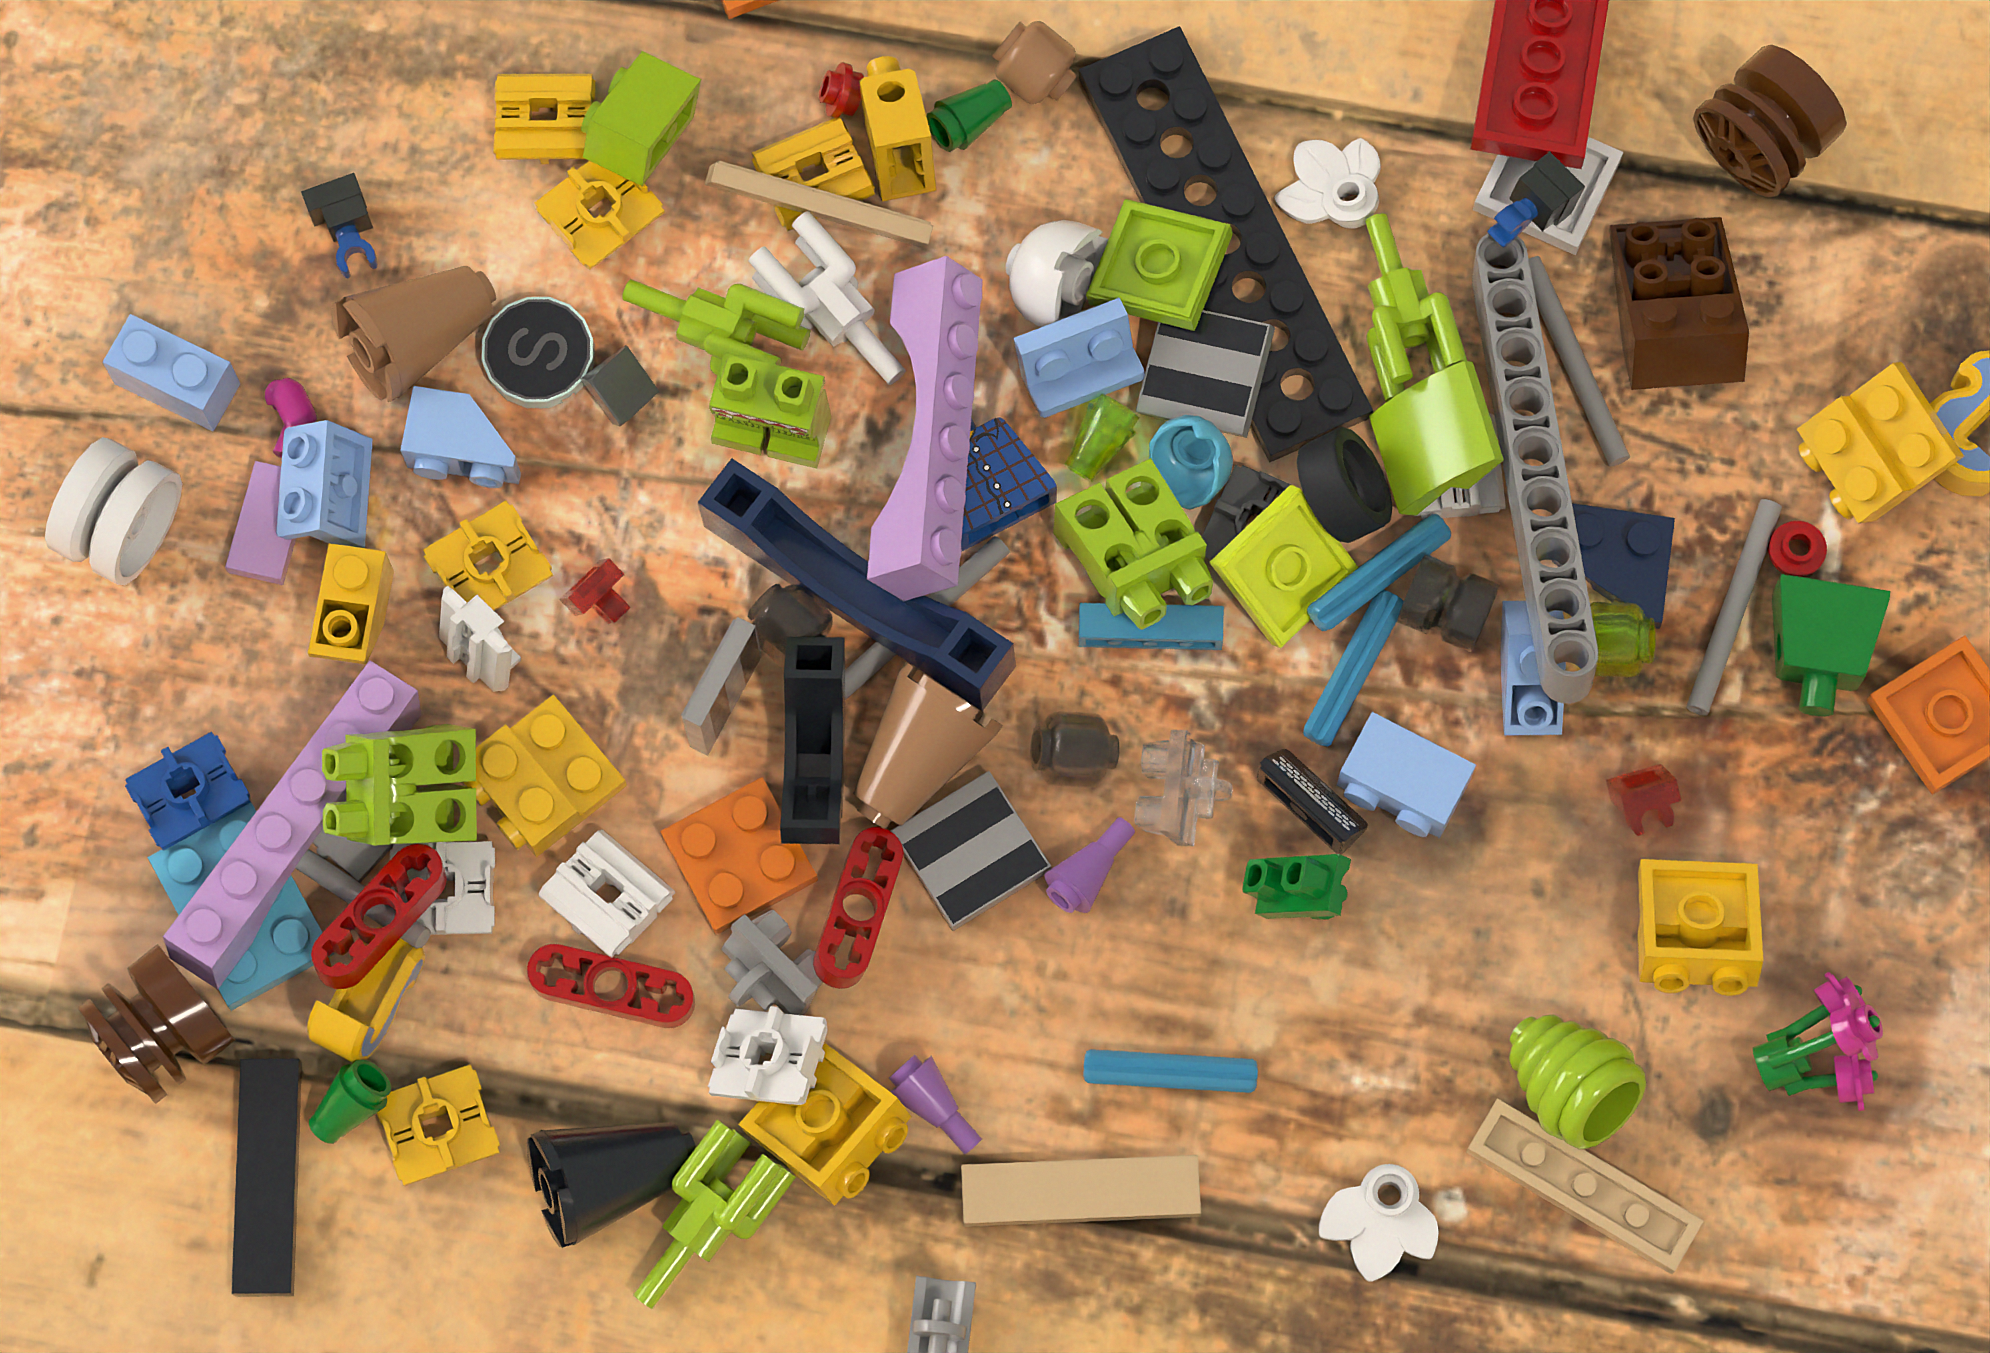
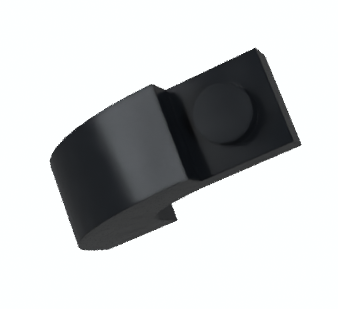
(813, 740)

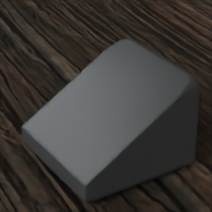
(620, 386)

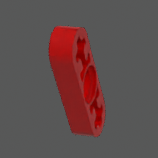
(394, 875)
(861, 948)
(572, 962)

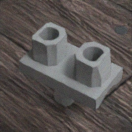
(765, 970)
(941, 1316)

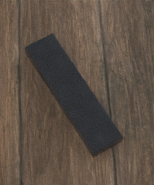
(266, 1177)

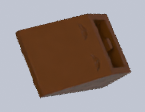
(1678, 304)

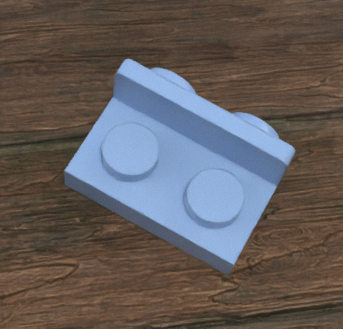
(1078, 358)
(324, 484)

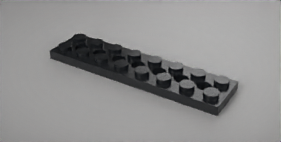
(1263, 252)

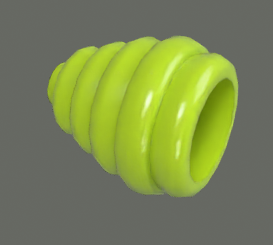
(1575, 1079)

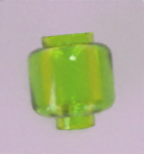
(1623, 639)

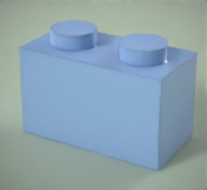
(171, 372)
(1404, 776)

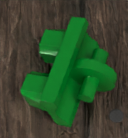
(1297, 886)

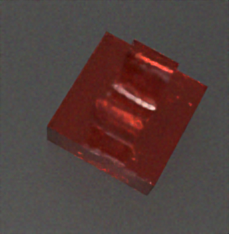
(596, 591)
(1644, 791)

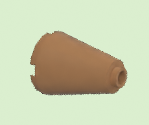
(411, 326)
(918, 747)

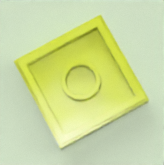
(1282, 565)

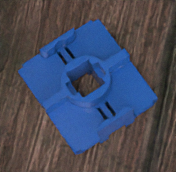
(160, 788)

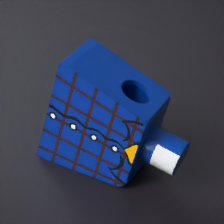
(1001, 482)

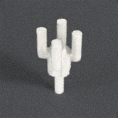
(826, 294)

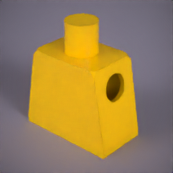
(894, 119)

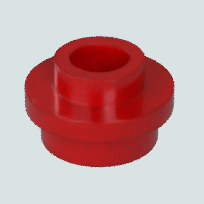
(841, 91)
(1792, 564)

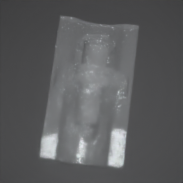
(1188, 789)

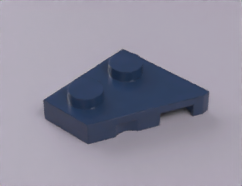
(1626, 555)

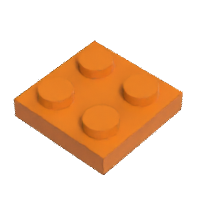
(1940, 714)
(736, 856)

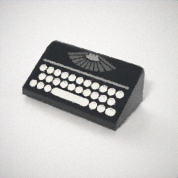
(1311, 800)

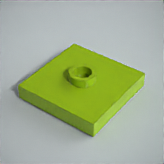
(1160, 264)

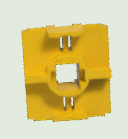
(525, 138)
(822, 144)
(590, 238)
(493, 531)
(468, 1141)

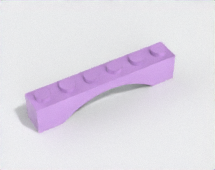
(920, 528)
(244, 884)

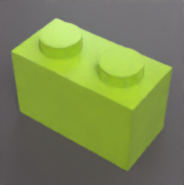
(640, 117)

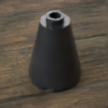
(603, 1173)

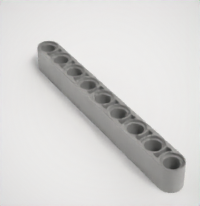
(1534, 486)

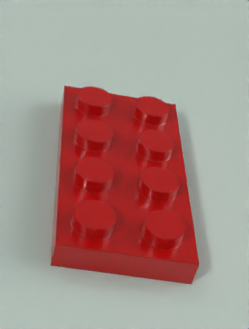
(1540, 79)

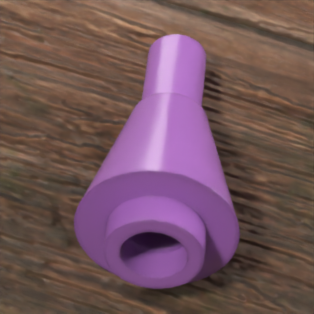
(1080, 877)
(927, 1095)

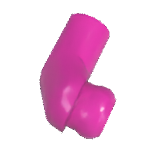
(292, 405)

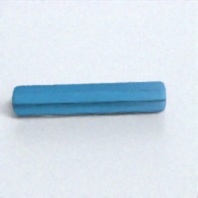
(1378, 572)
(1353, 668)
(1170, 1071)

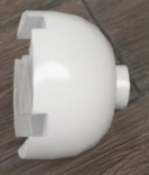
(1054, 270)

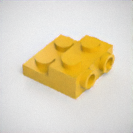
(1878, 445)
(543, 776)
(1699, 925)
(835, 1131)

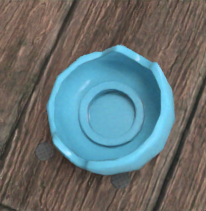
(1192, 459)

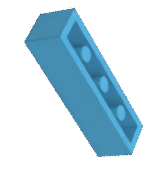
(1181, 628)

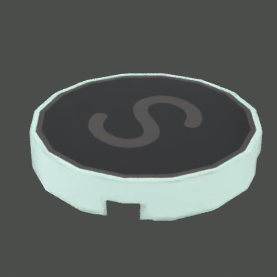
(537, 352)

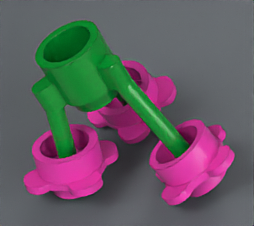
(1853, 1028)

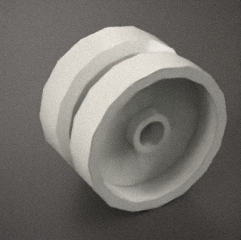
(113, 511)

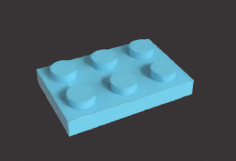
(287, 932)

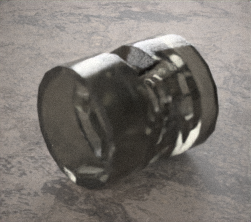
(1448, 603)

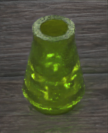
(1102, 434)

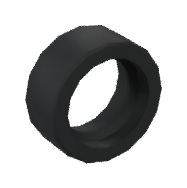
(1344, 485)

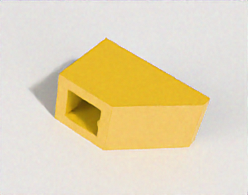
(351, 603)

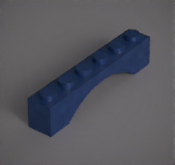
(793, 546)

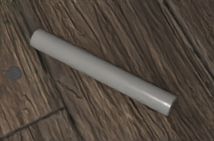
(348, 888)

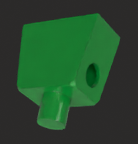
(1824, 637)

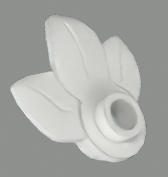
(1327, 178)
(1379, 1230)

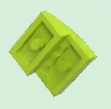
(1436, 437)

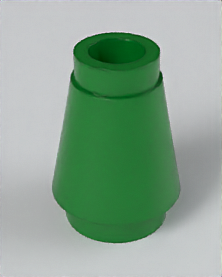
(966, 115)
(351, 1099)

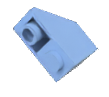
(454, 437)
(1524, 703)

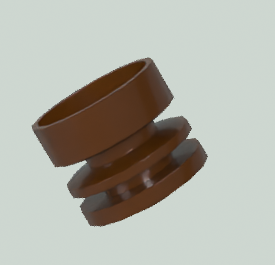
(1770, 120)
(155, 1024)

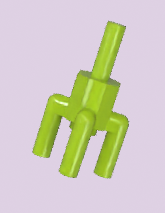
(1405, 316)
(725, 323)
(711, 1207)

